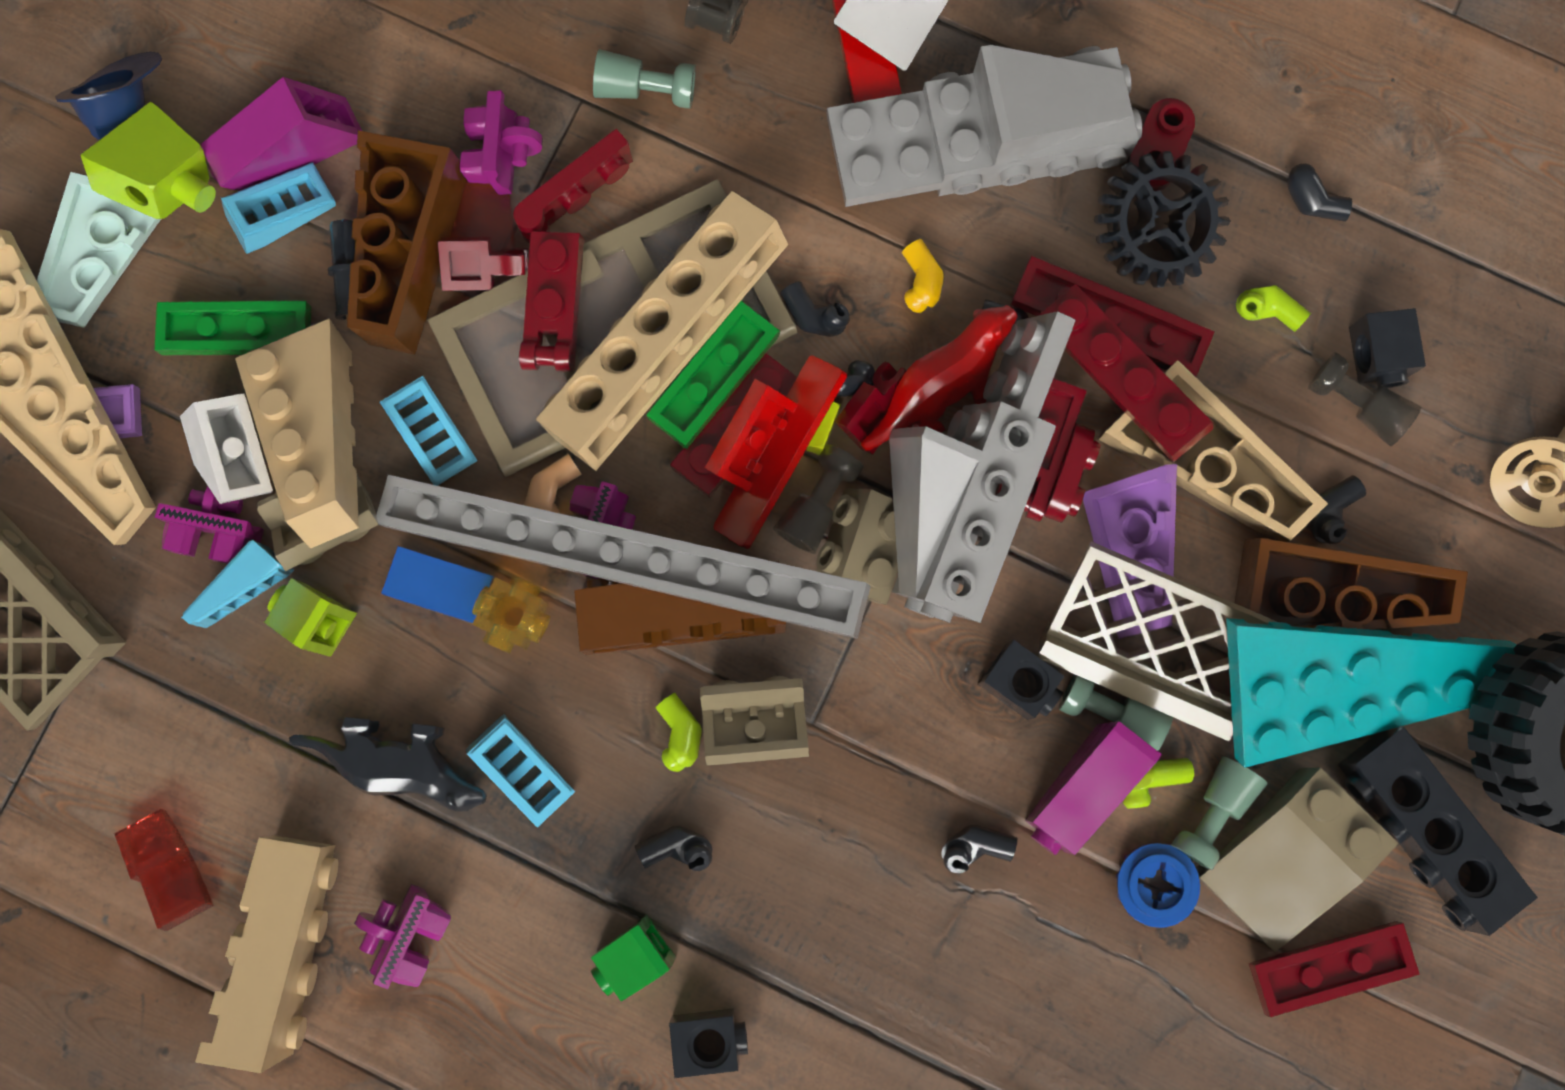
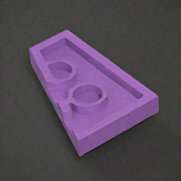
(1138, 522)

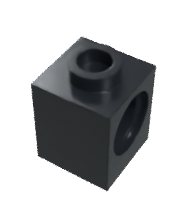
(1387, 347)
(1000, 676)
(687, 1057)

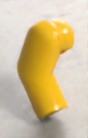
(928, 277)

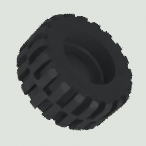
(1521, 731)

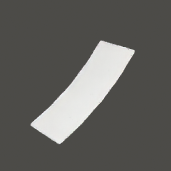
(890, 26)

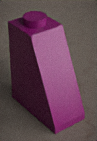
(280, 133)
(1091, 787)

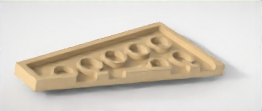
(55, 412)

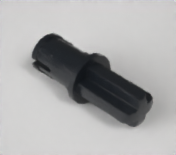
(342, 256)

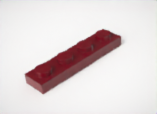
(1153, 330)
(1130, 376)

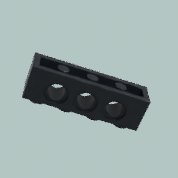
(1495, 886)

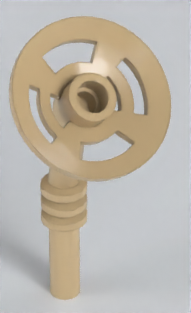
(1541, 483)

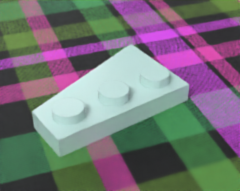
(89, 250)

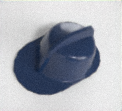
(111, 93)

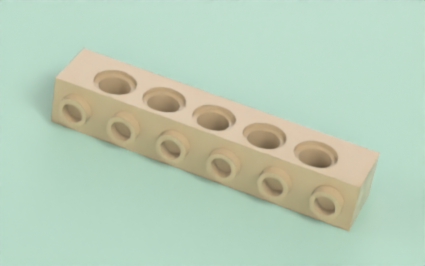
(661, 355)

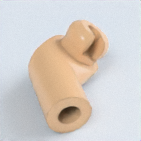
(546, 482)

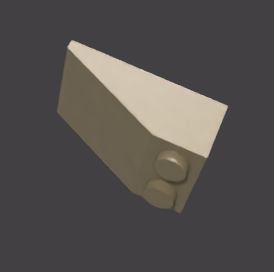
(1297, 857)

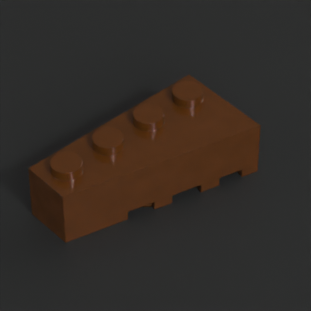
(403, 209)
(1345, 589)
(635, 618)

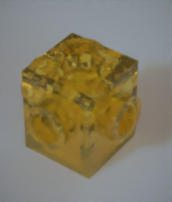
(497, 601)

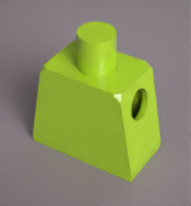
(150, 166)

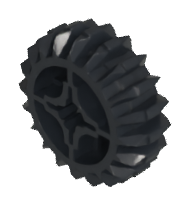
(1148, 203)

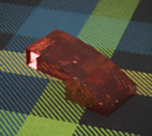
(165, 868)

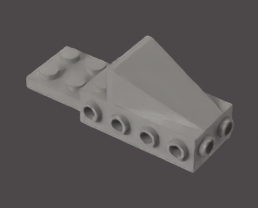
(988, 128)
(950, 480)

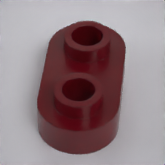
(1161, 137)
(1066, 493)

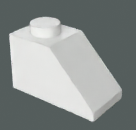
(226, 448)

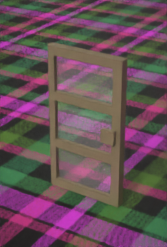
(486, 331)

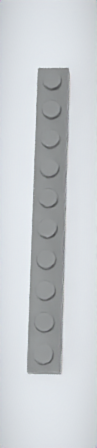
(626, 556)

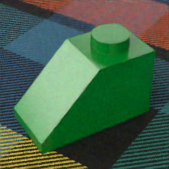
(632, 960)

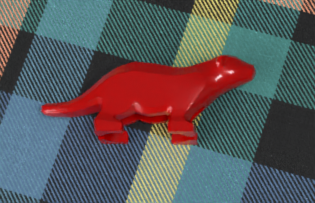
(946, 376)

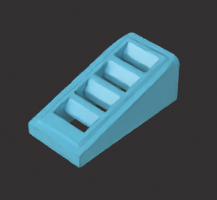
(285, 220)
(409, 394)
(239, 582)
(490, 737)

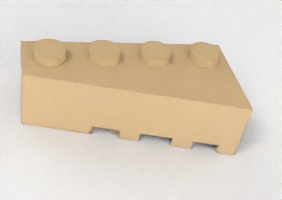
(303, 420)
(1227, 466)
(272, 956)

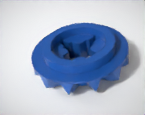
(1176, 869)

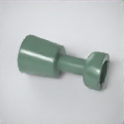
(624, 78)
(1139, 718)
(1229, 794)

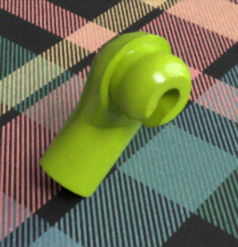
(1271, 302)
(684, 736)
(1161, 774)

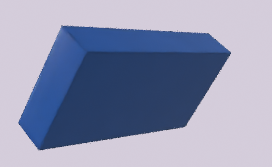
(435, 584)

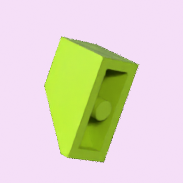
(308, 617)

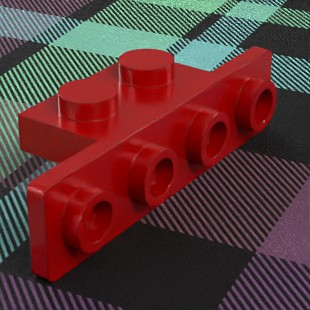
(767, 444)

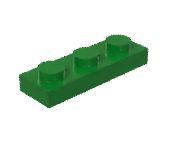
(226, 325)
(713, 374)

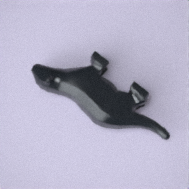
(395, 765)

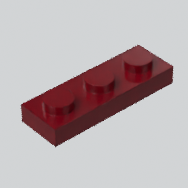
(692, 461)
(1334, 968)

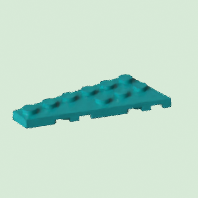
(1341, 683)

